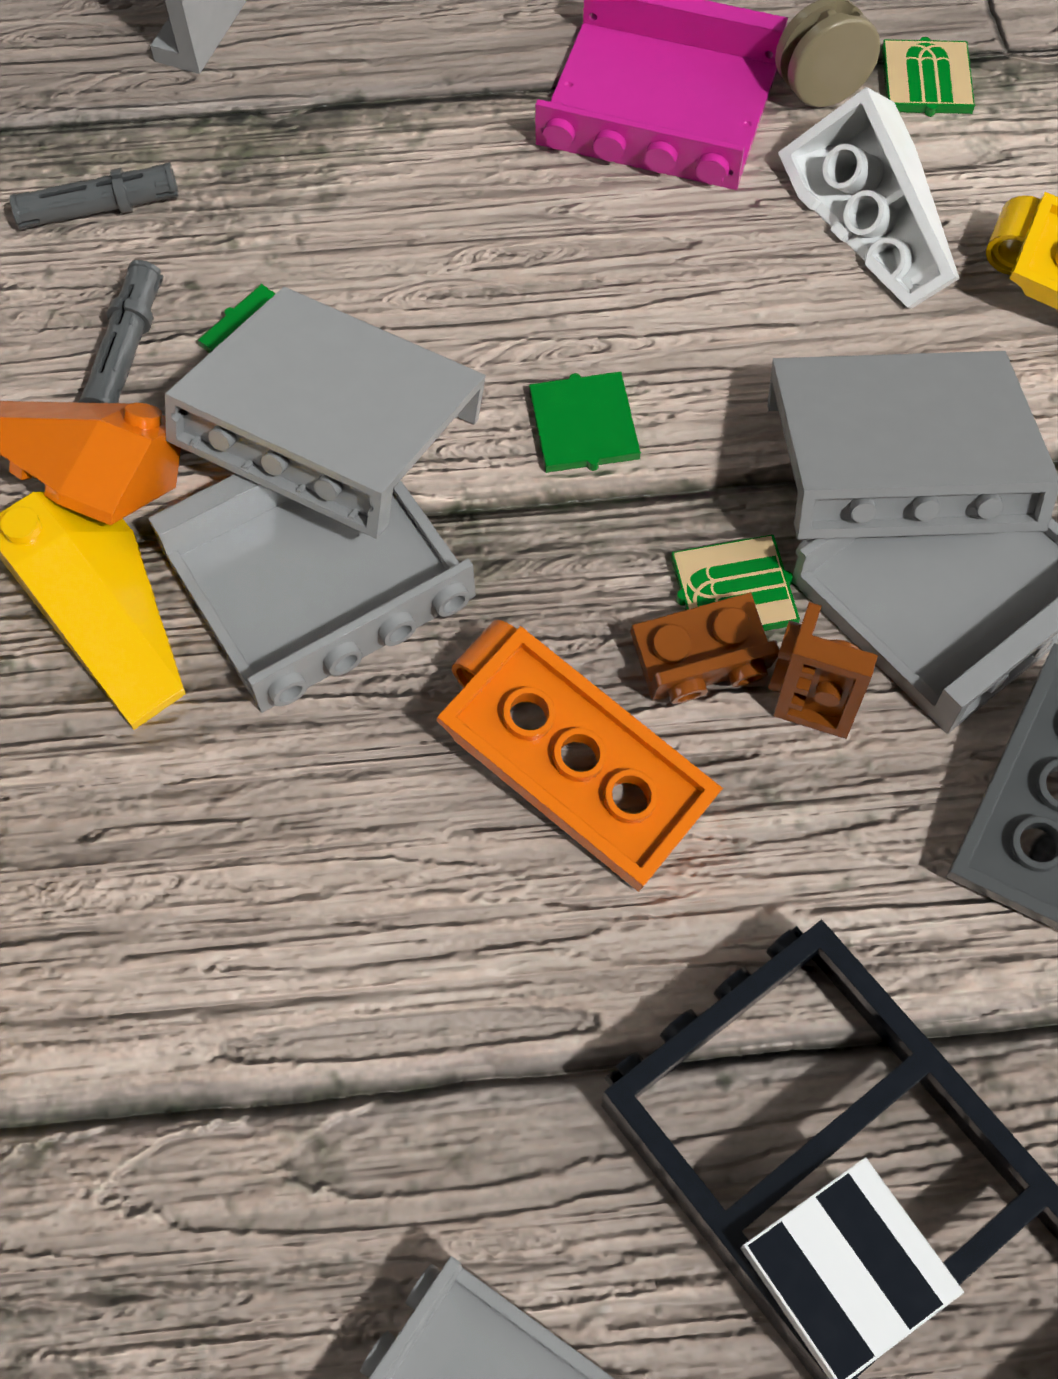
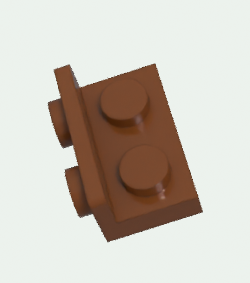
(703, 648)
(820, 678)

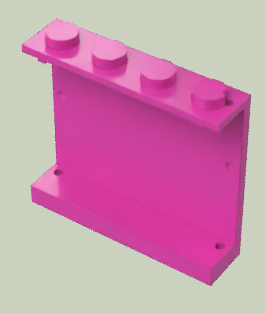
(665, 87)

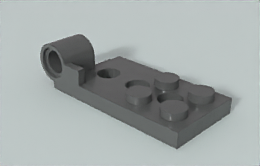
(1016, 801)

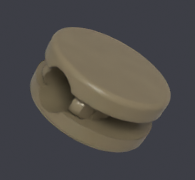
(827, 52)

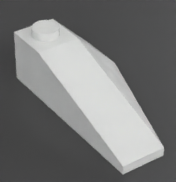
(873, 193)

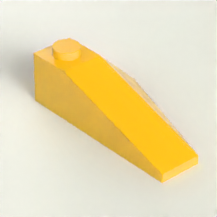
(96, 598)

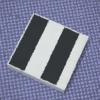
(851, 1271)

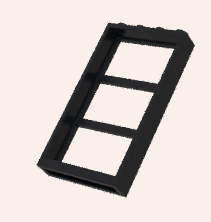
(919, 1063)

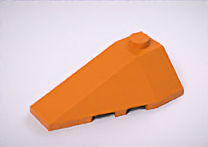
(91, 455)

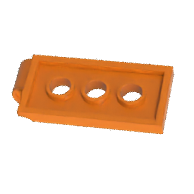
(514, 668)

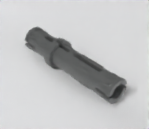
(84, 198)
(128, 320)

